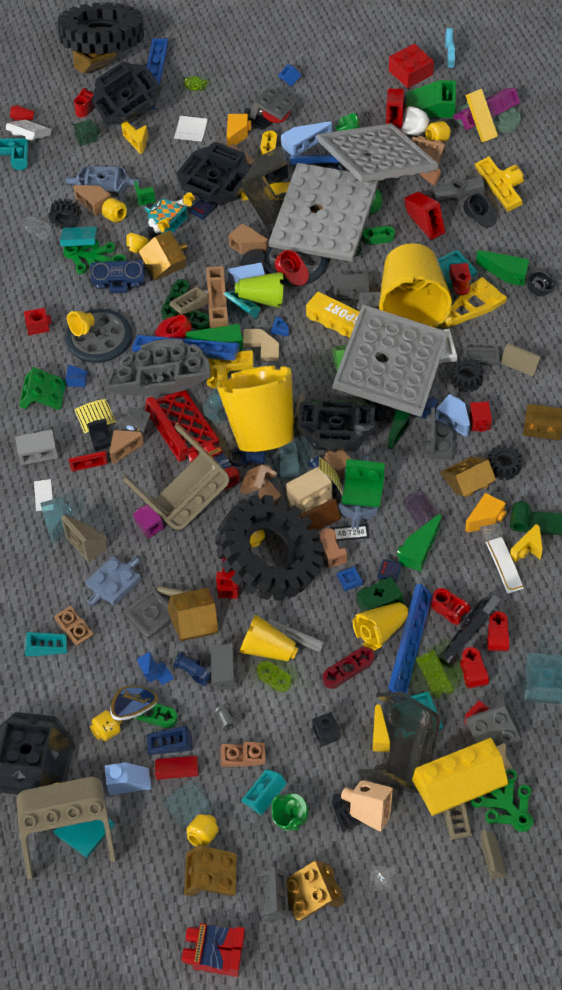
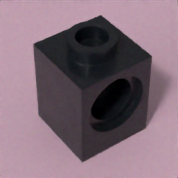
(325, 729)

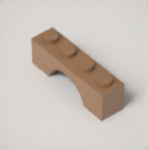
(216, 297)

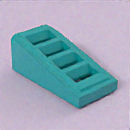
(38, 650)

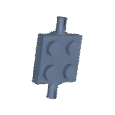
(113, 581)

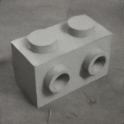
(36, 447)

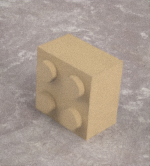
(309, 491)

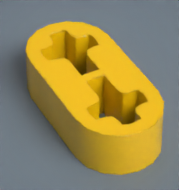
(268, 144)

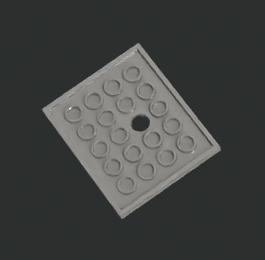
(387, 148)
(335, 228)
(412, 363)

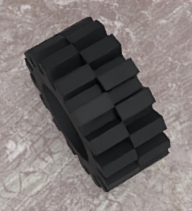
(66, 207)
(466, 366)
(505, 453)

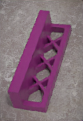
(496, 103)

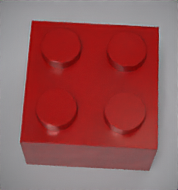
(411, 65)

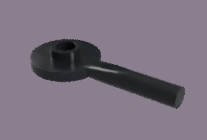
(257, 256)

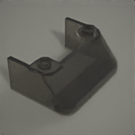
(258, 189)
(411, 745)

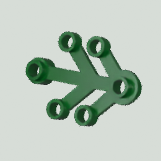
(75, 252)
(505, 802)

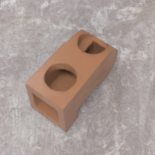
(332, 553)

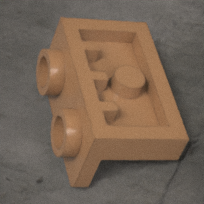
(432, 148)
(255, 478)

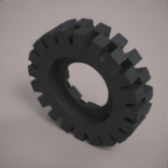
(87, 31)
(262, 514)

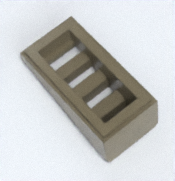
(196, 295)
(464, 816)

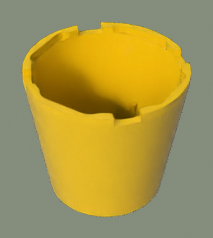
(415, 286)
(259, 407)

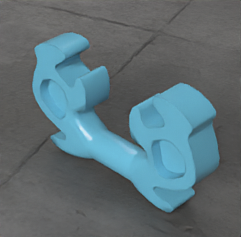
(449, 44)

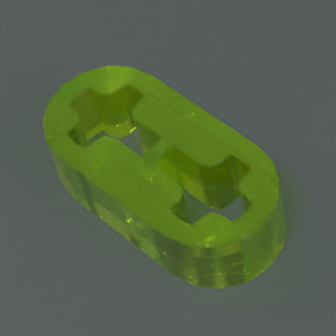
(275, 673)

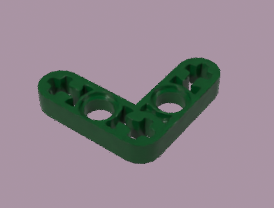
(174, 293)

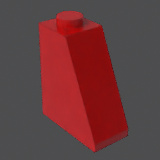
(394, 107)
(426, 214)

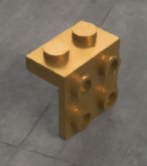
(543, 422)
(313, 889)

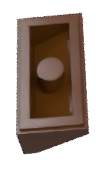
(323, 515)

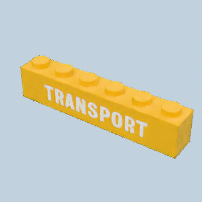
(332, 314)

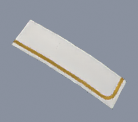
(504, 565)

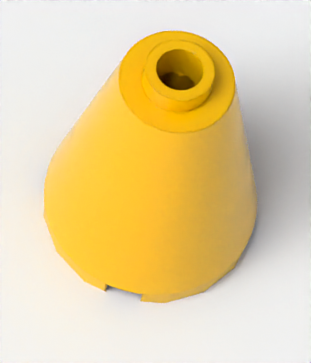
(379, 624)
(267, 641)

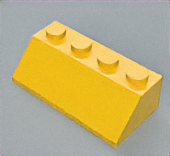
(460, 776)

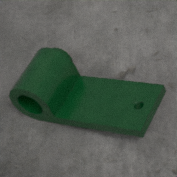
(524, 519)

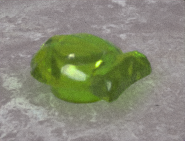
(195, 83)

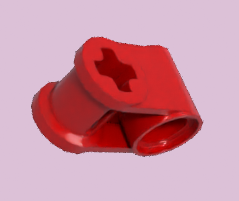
(83, 103)
(460, 278)
(452, 608)
(498, 634)
(473, 668)

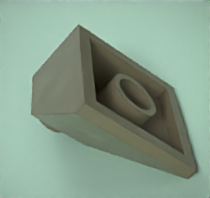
(84, 538)

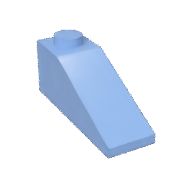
(303, 137)

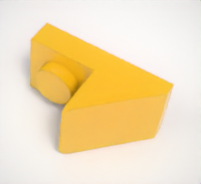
(137, 138)
(528, 543)

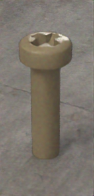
(301, 398)
(170, 591)

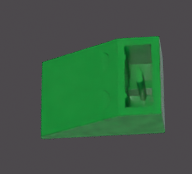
(435, 99)

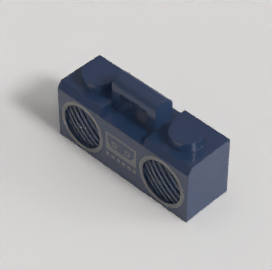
(117, 272)

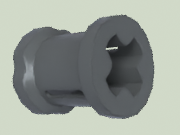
(226, 717)

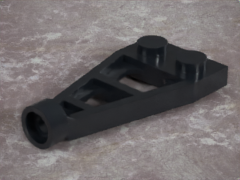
(479, 613)

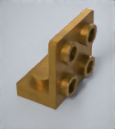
(210, 871)

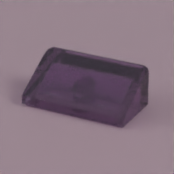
(419, 508)

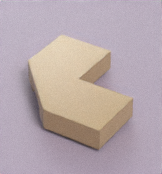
(261, 339)

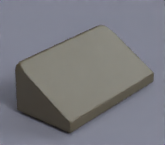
(520, 359)
(492, 855)

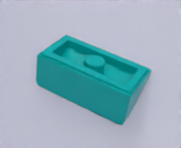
(244, 304)
(264, 791)

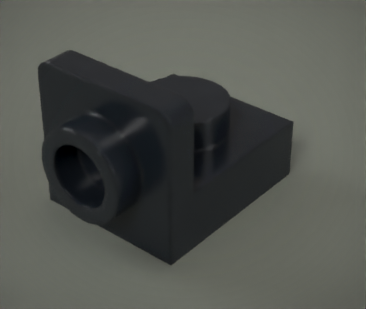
(99, 434)

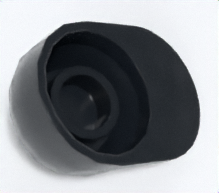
(480, 209)

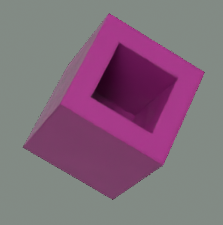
(148, 521)

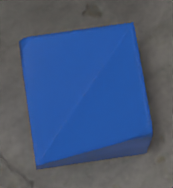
(289, 75)
(76, 377)
(149, 667)

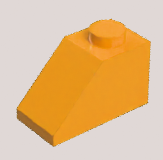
(237, 128)
(487, 512)

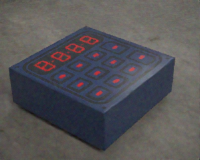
(201, 209)
(389, 569)

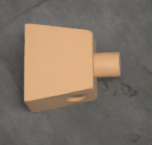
(370, 803)

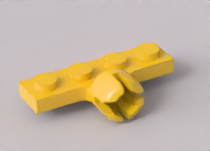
(502, 182)
(221, 368)

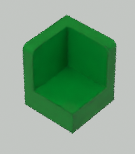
(144, 195)

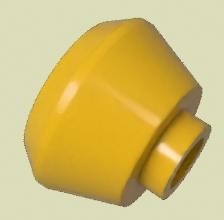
(136, 242)

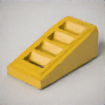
(381, 739)

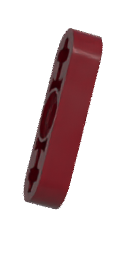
(350, 659)

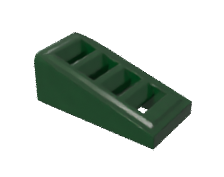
(399, 426)

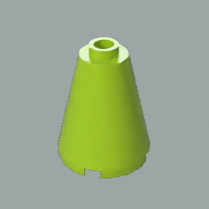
(262, 289)

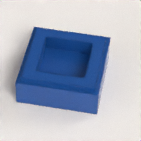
(349, 578)

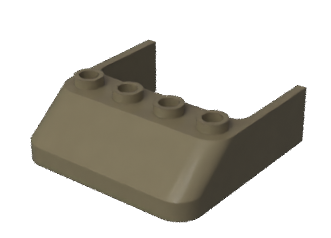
(189, 490)
(59, 807)

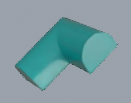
(17, 149)

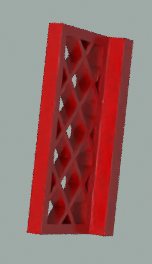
(166, 428)

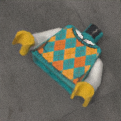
(168, 214)

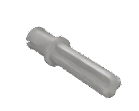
(298, 636)

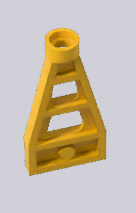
(484, 291)

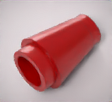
(21, 113)

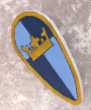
(131, 702)

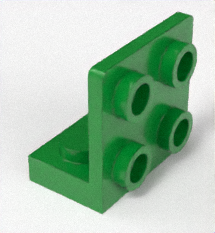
(42, 388)
(363, 483)

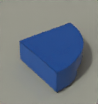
(280, 327)

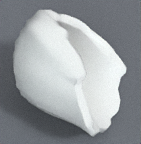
(414, 121)

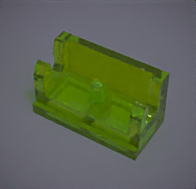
(434, 674)

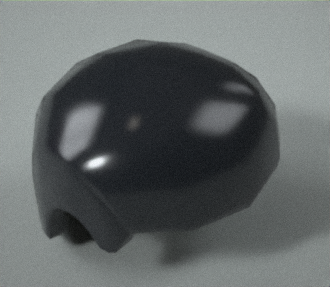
(540, 283)

